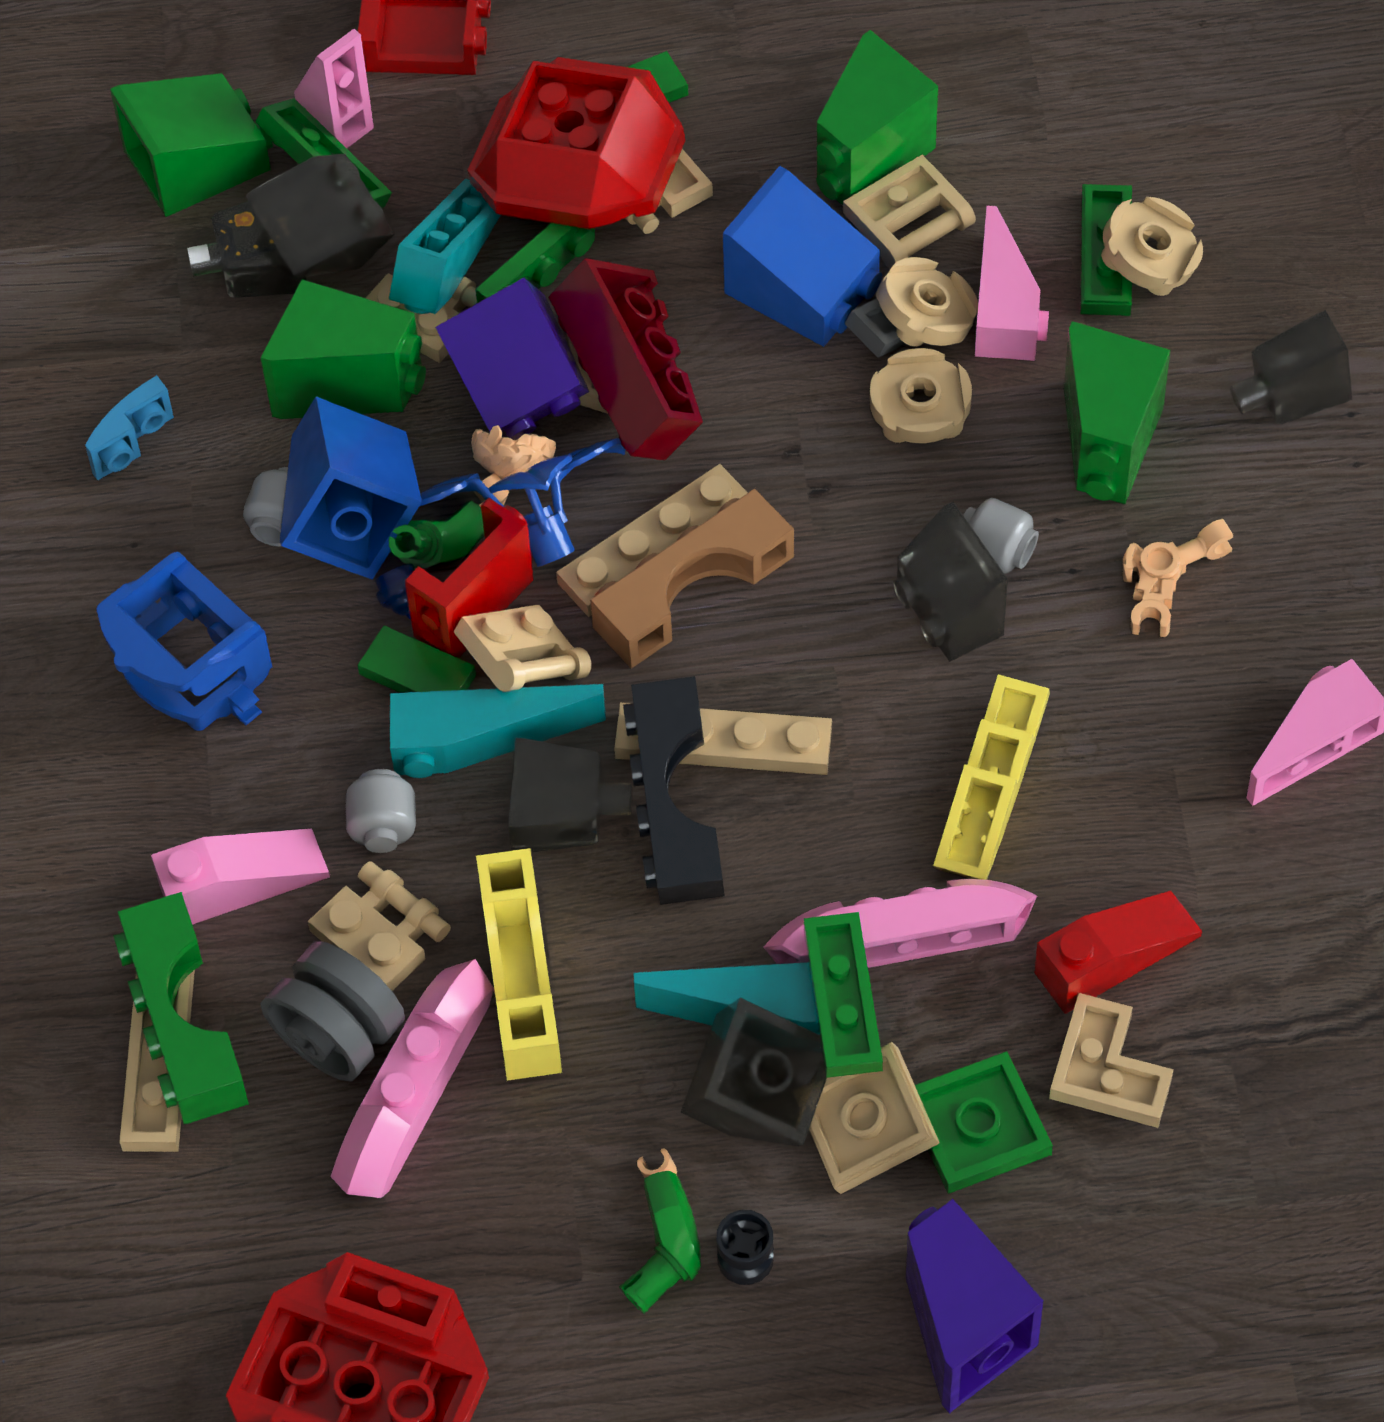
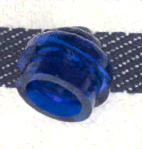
(392, 589)

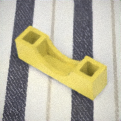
(519, 964)

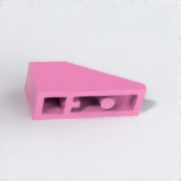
(338, 90)
(1008, 298)
(1327, 721)
(238, 869)

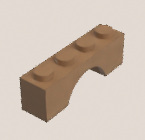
(740, 541)

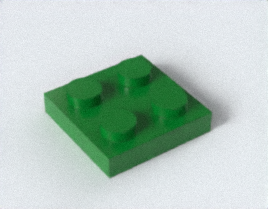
(982, 1122)

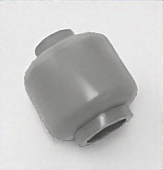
(265, 506)
(1004, 532)
(380, 810)

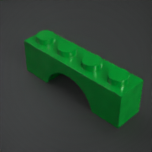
(199, 1062)

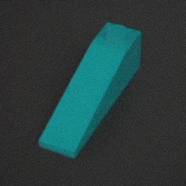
(441, 250)
(464, 727)
(705, 992)

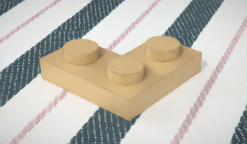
(1096, 1074)

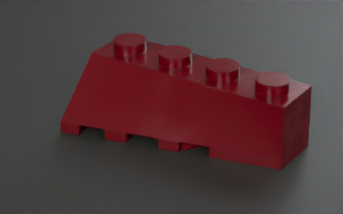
(628, 355)

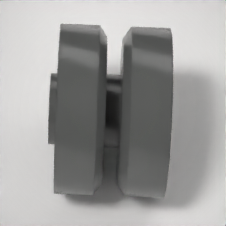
(333, 1011)

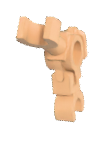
(1161, 566)

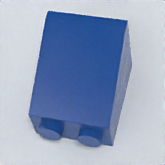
(798, 259)
(347, 488)

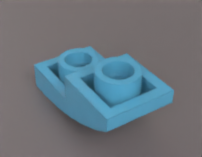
(115, 441)

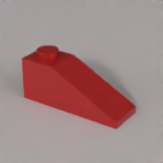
(1111, 947)

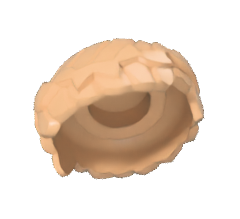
(509, 456)

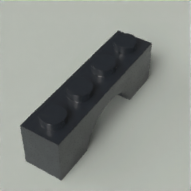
(684, 852)

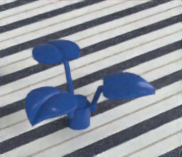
(546, 529)

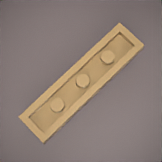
(647, 535)
(751, 741)
(146, 1120)

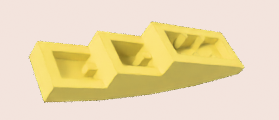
(991, 778)

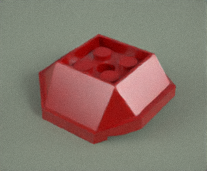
(578, 145)
(353, 1328)

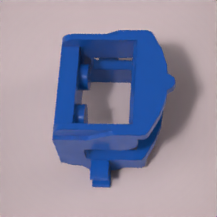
(135, 622)

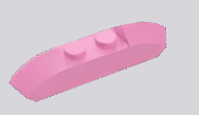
(921, 923)
(412, 1080)

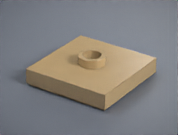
(870, 1122)

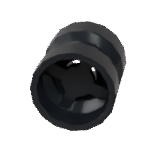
(743, 1234)

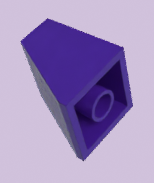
(514, 359)
(967, 1302)

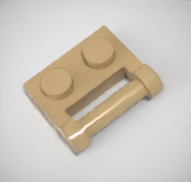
(902, 199)
(510, 637)

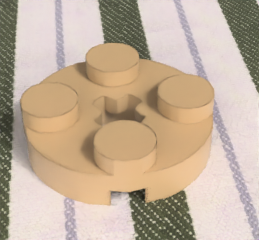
(1137, 261)
(906, 299)
(920, 421)

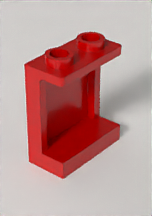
(423, 35)
(481, 584)

